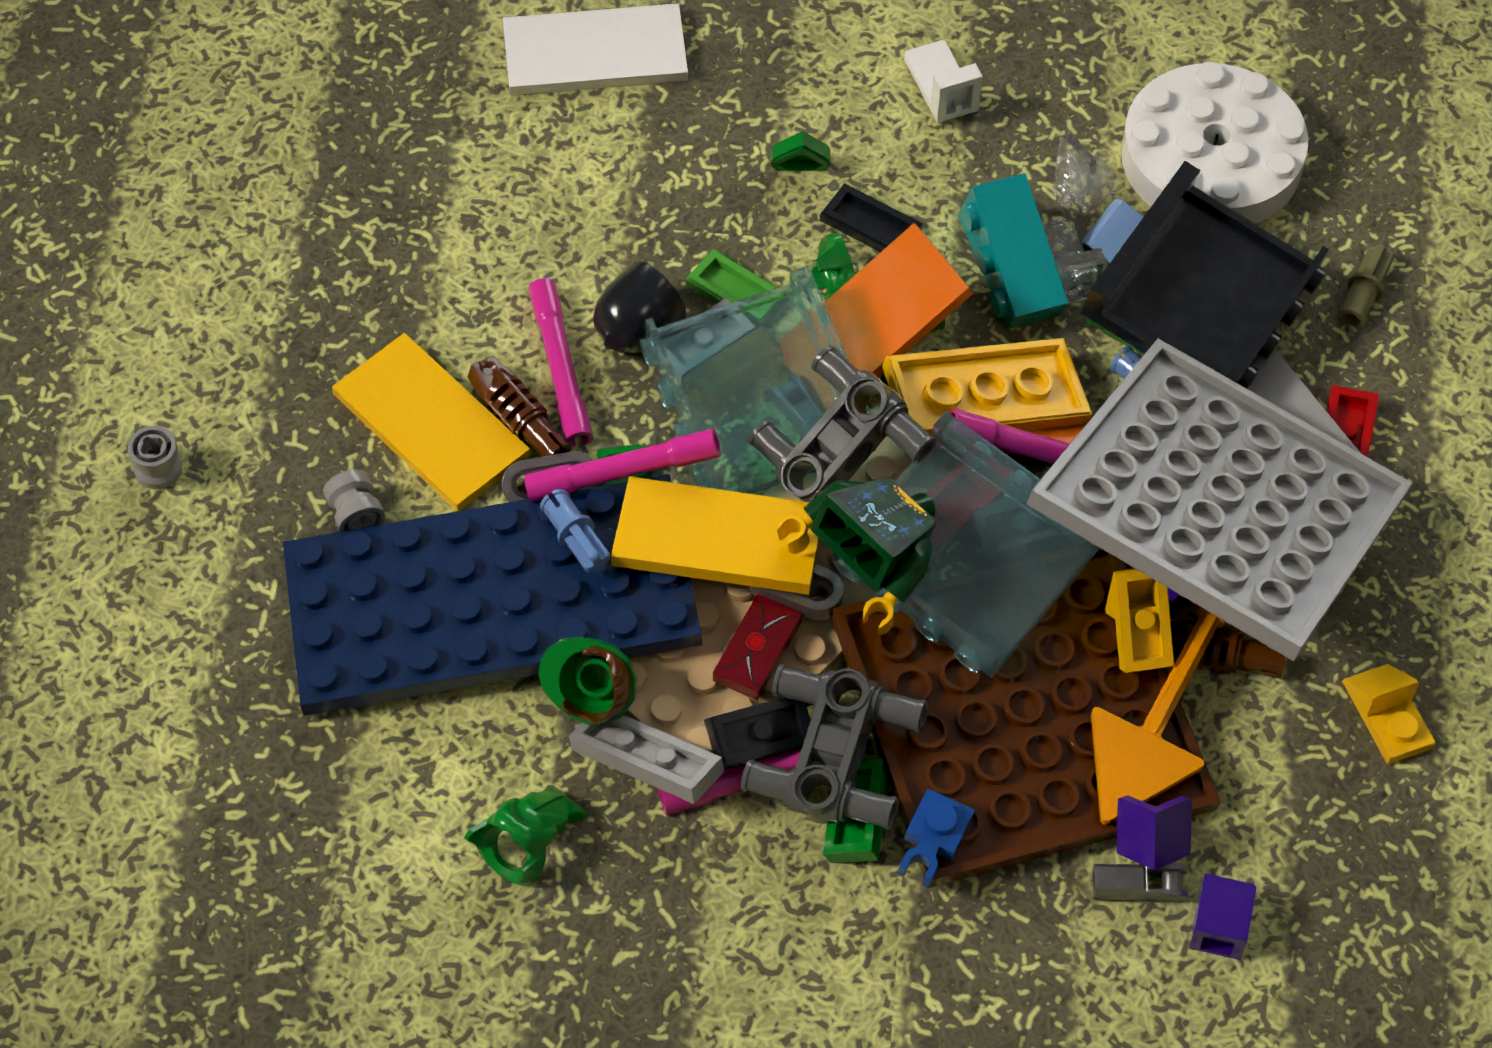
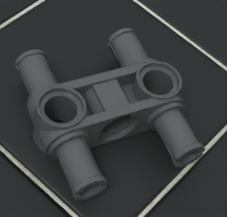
(845, 431)
(835, 746)

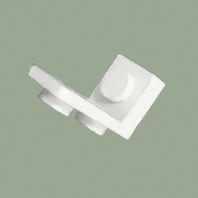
(943, 84)

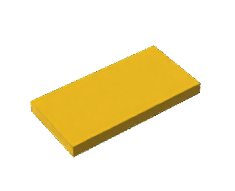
(1013, 383)
(430, 421)
(711, 536)

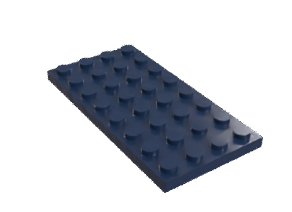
(466, 601)

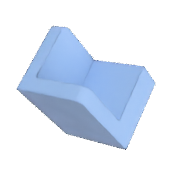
(1112, 228)

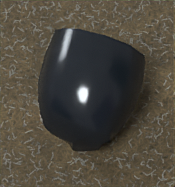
(630, 300)

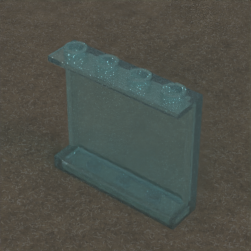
(746, 368)
(992, 555)

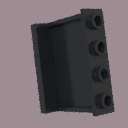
(1203, 282)

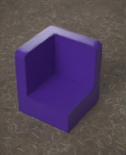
(1153, 833)
(1223, 916)

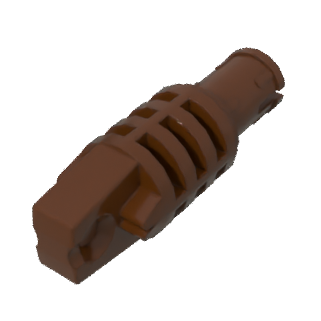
(516, 406)
(1230, 652)

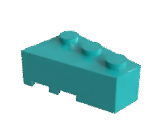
(1013, 251)

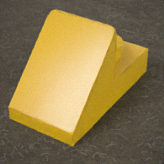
(1141, 621)
(1388, 709)

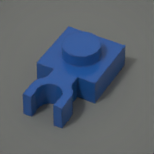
(936, 830)

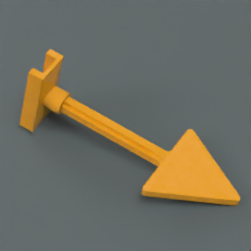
(1137, 758)

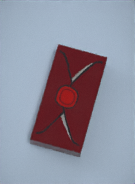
(757, 647)

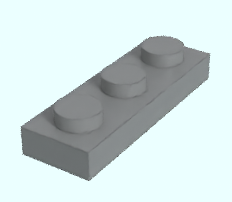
(649, 756)

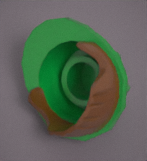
(588, 679)

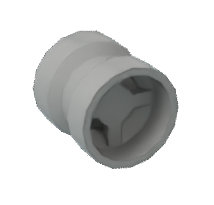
(152, 469)
(352, 499)

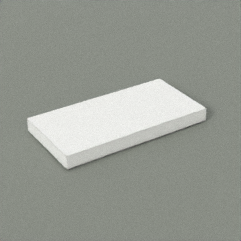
(595, 49)

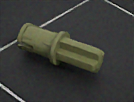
(1366, 286)

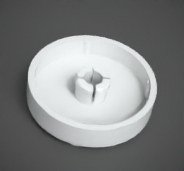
(1258, 143)

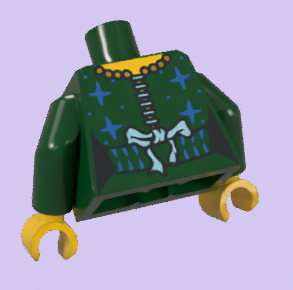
(875, 533)

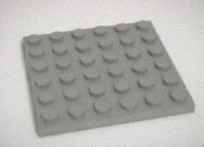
(1221, 497)

